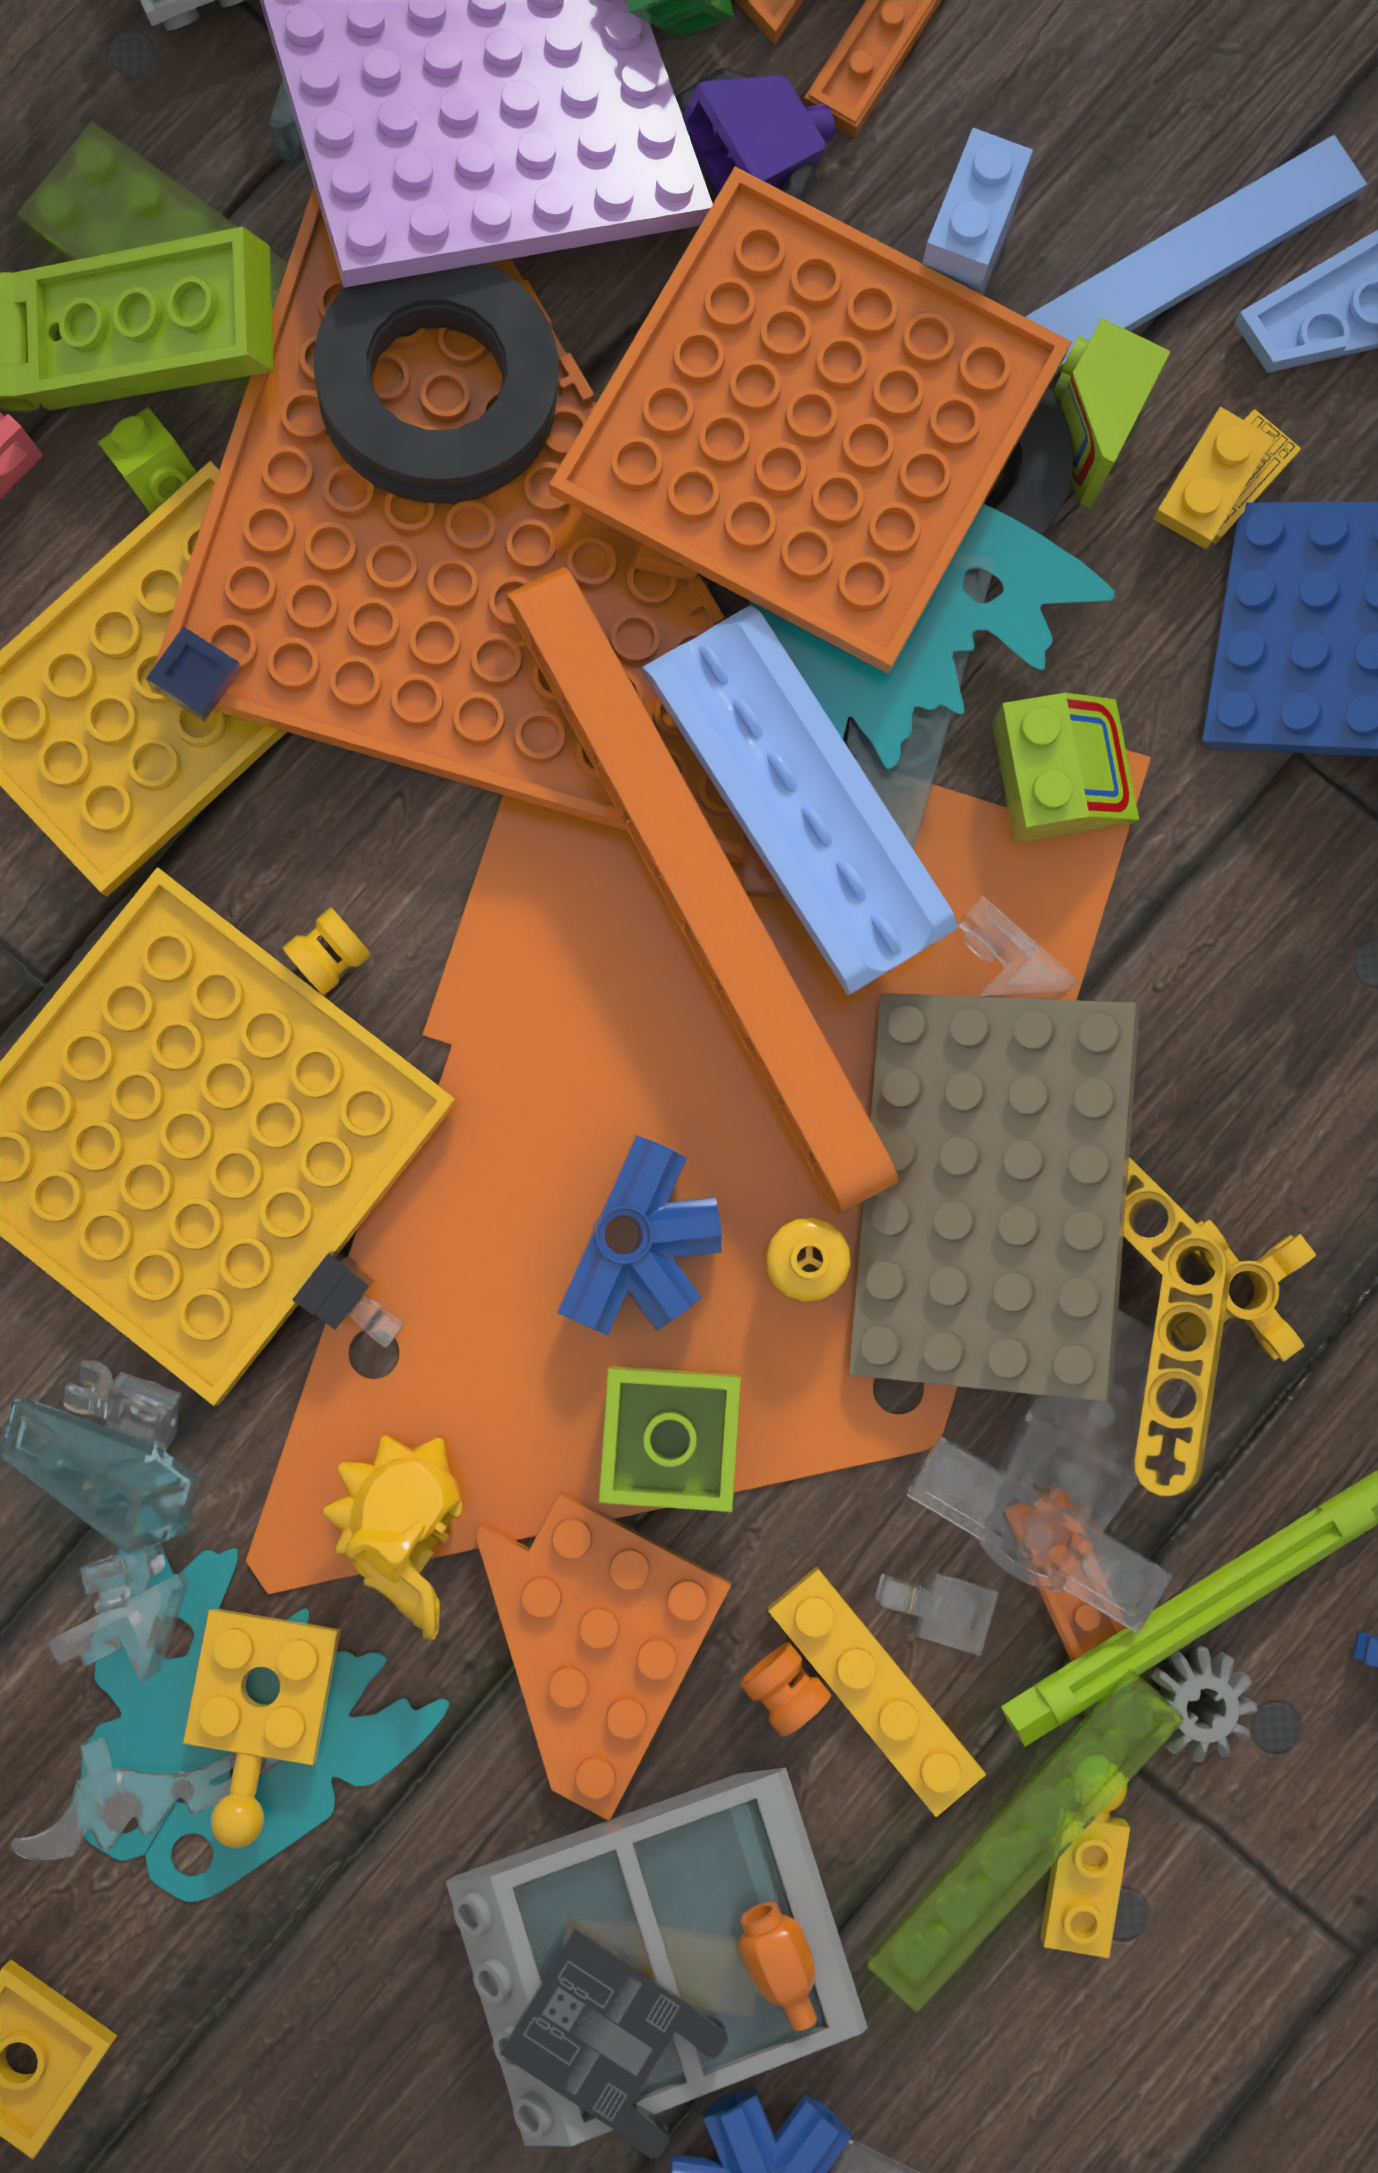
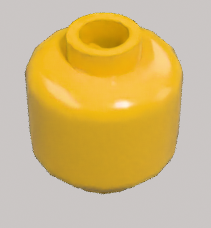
(787, 1272)

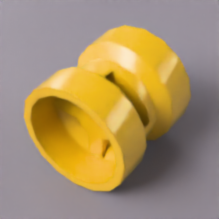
(314, 958)

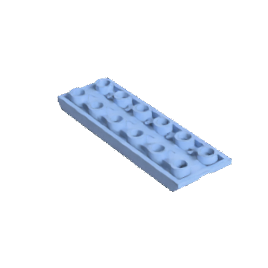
(801, 798)

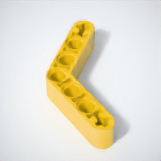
(1166, 1360)

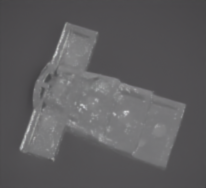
(1058, 1446)

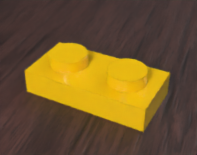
(1213, 478)

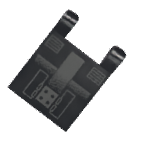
(600, 2033)

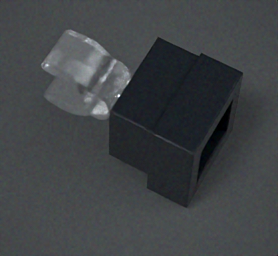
(339, 1290)

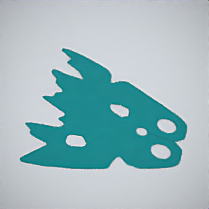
(925, 673)
(291, 1793)

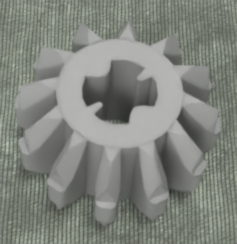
(1213, 1720)

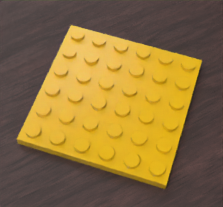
(197, 1135)

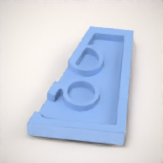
(1319, 313)

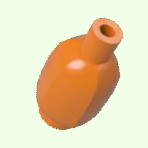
(779, 1962)

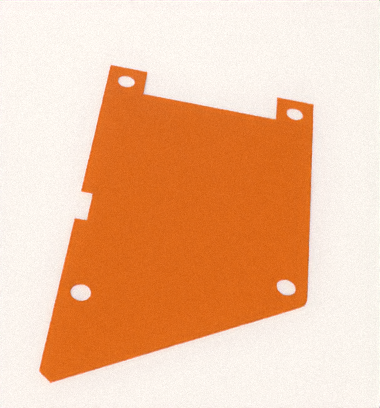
(568, 1038)

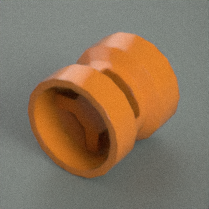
(785, 1689)

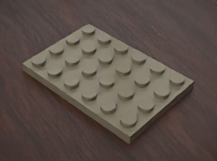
(1008, 1198)

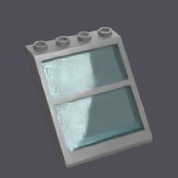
(669, 1901)

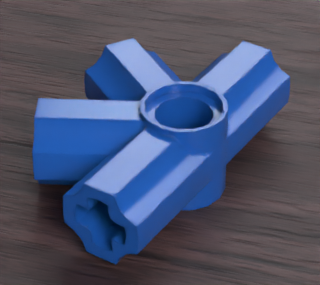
(665, 1233)
(746, 2144)

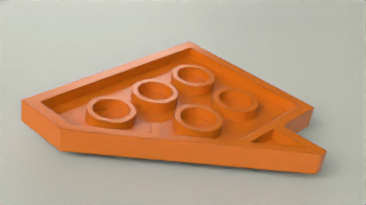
(597, 1640)

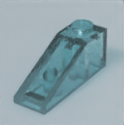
(103, 1476)

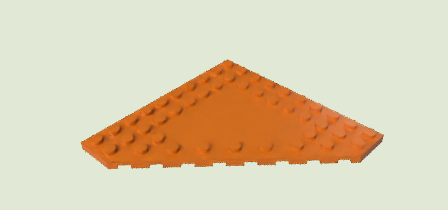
(391, 613)

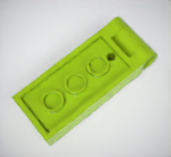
(136, 322)

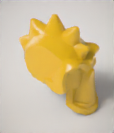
(395, 1520)

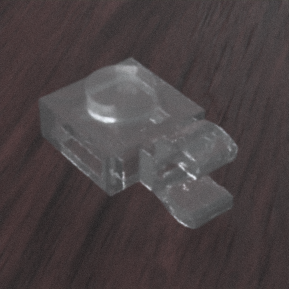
(127, 1404)
(121, 1576)
(948, 1611)

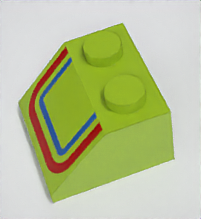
(1102, 397)
(1063, 765)

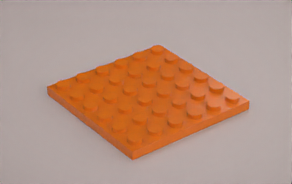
(810, 419)

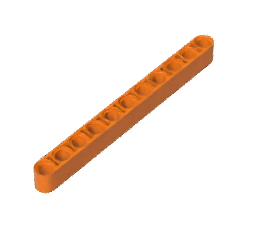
(702, 890)

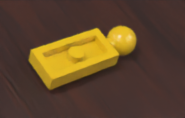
(1087, 1887)

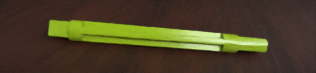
(1195, 1611)

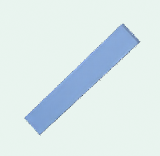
(1208, 245)

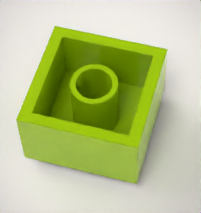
(670, 1438)

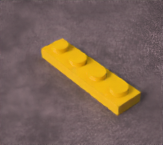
(876, 1691)

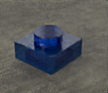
(193, 674)

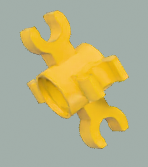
(1269, 1328)

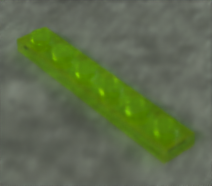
(1024, 1839)

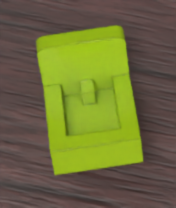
(147, 458)

